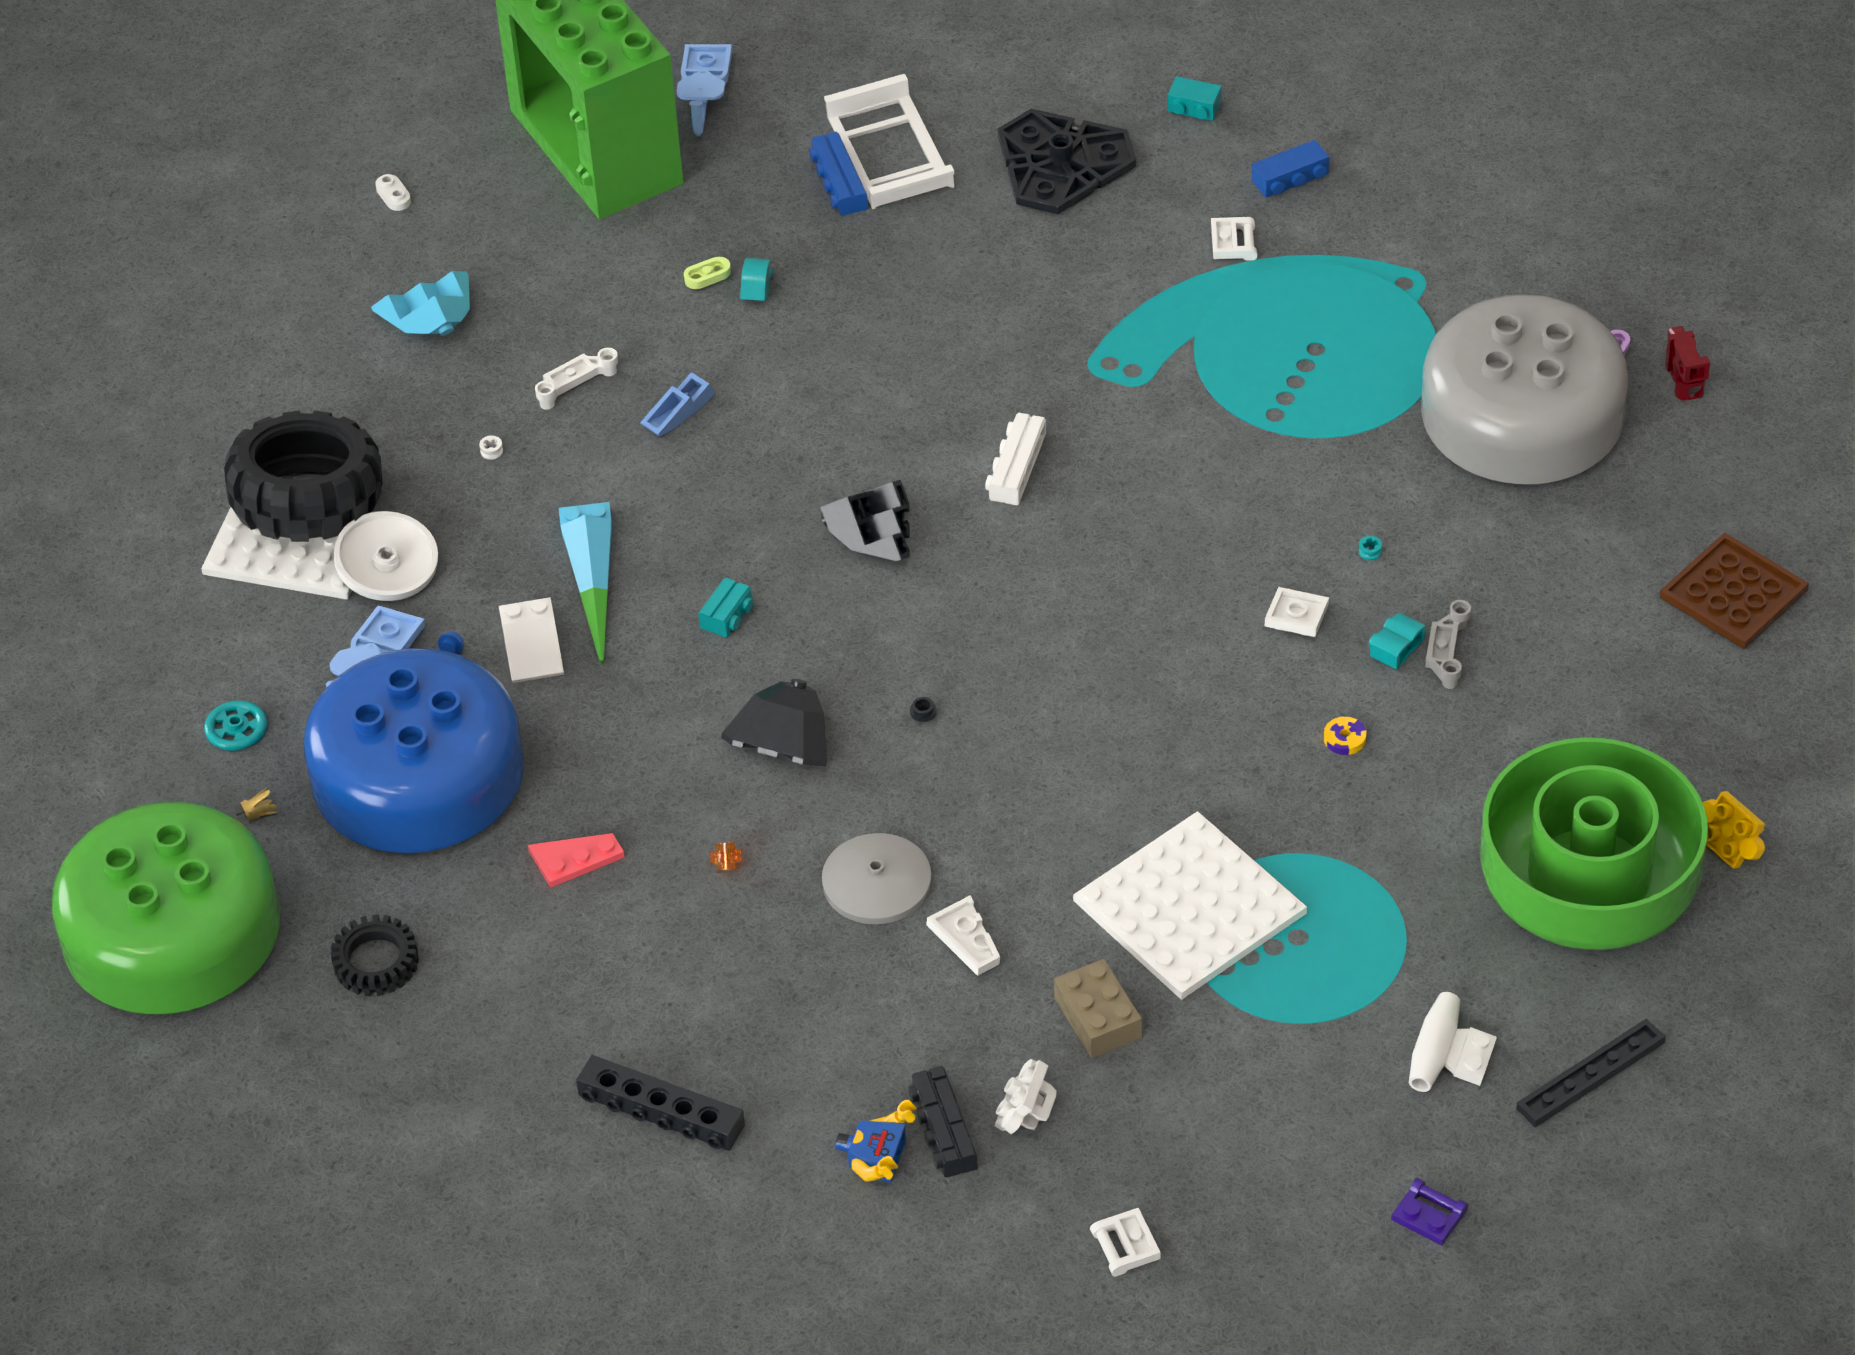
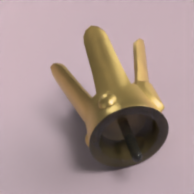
(254, 808)

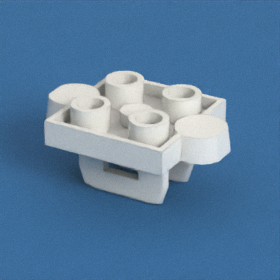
(1024, 1098)

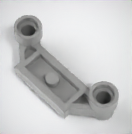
(1443, 643)

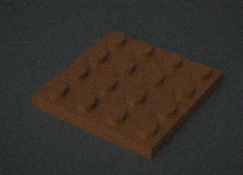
(1734, 590)

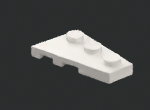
(964, 934)

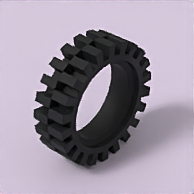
(380, 930)

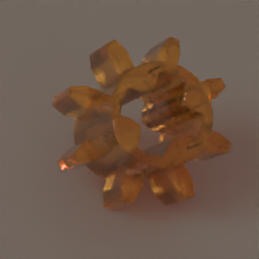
(726, 856)

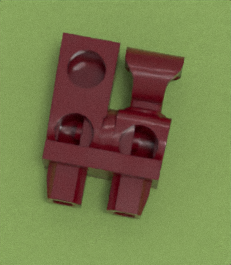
(1685, 363)

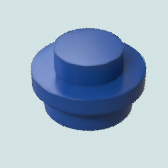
(451, 642)

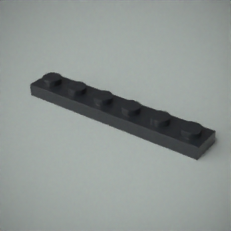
(1590, 1072)

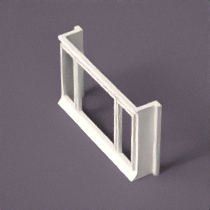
(879, 95)

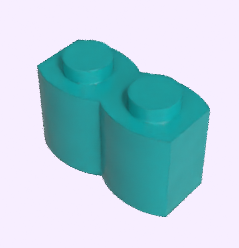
(1397, 640)

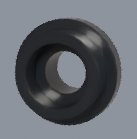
(920, 704)

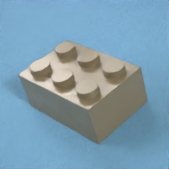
(1097, 1008)

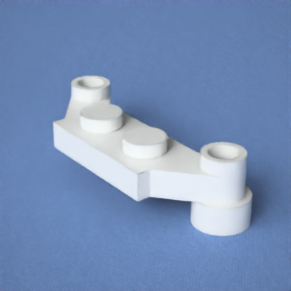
(574, 373)

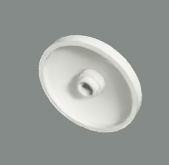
(386, 556)

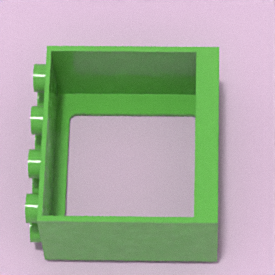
(593, 97)

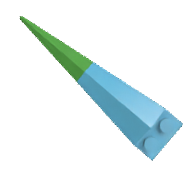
(588, 545)

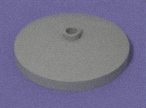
(876, 878)

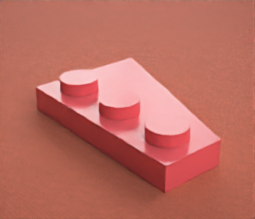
(574, 857)

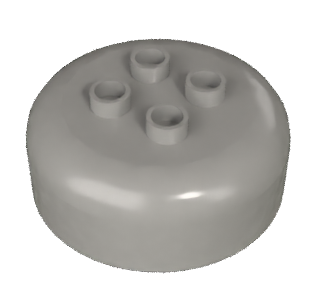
(1524, 389)

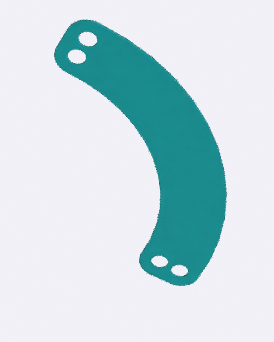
(1172, 317)

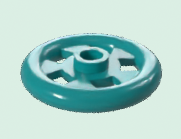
(240, 740)

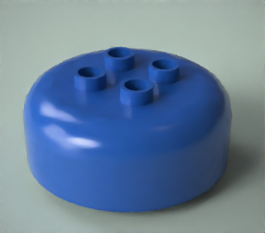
(413, 750)

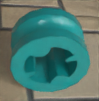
(1376, 545)

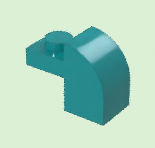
(755, 279)

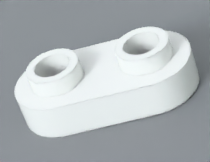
(393, 192)

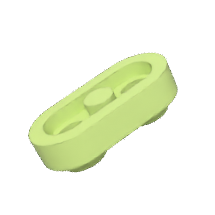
(707, 272)

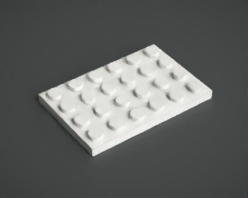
(278, 563)

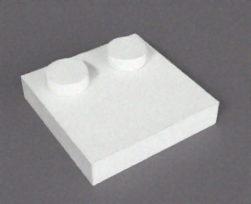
(1296, 611)

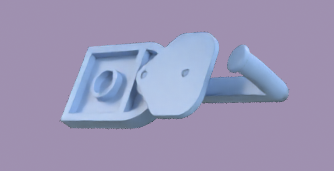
(703, 78)
(381, 633)

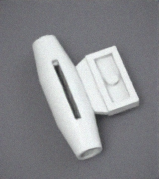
(1442, 1044)

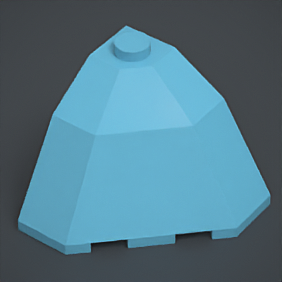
(429, 306)

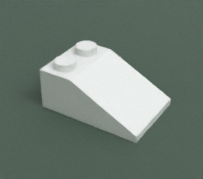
(531, 640)

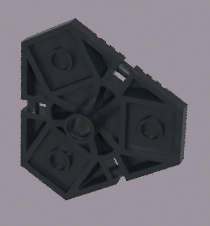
(1061, 162)

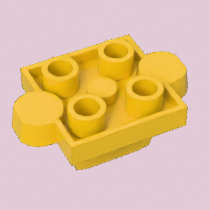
(1733, 830)

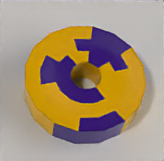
(1345, 726)

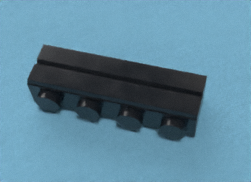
(944, 1122)

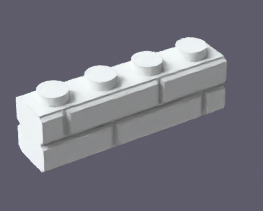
(1016, 458)

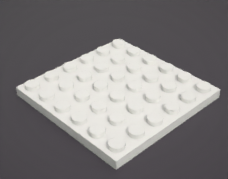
(1190, 905)

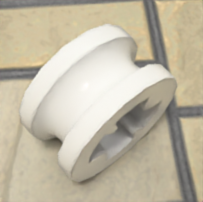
(491, 453)

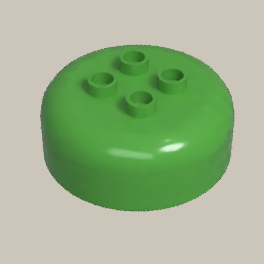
(1593, 843)
(165, 908)

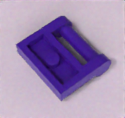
(1426, 1219)

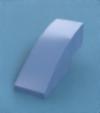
(678, 405)

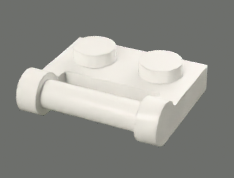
(1225, 238)
(1134, 1238)

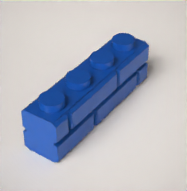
(838, 174)

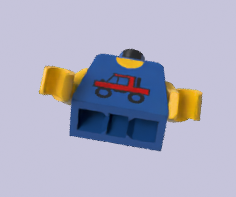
(877, 1144)

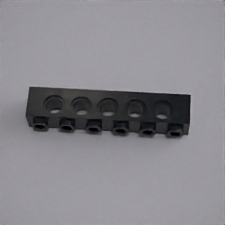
(660, 1103)

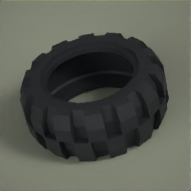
(296, 445)

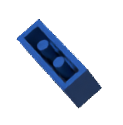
(1290, 168)

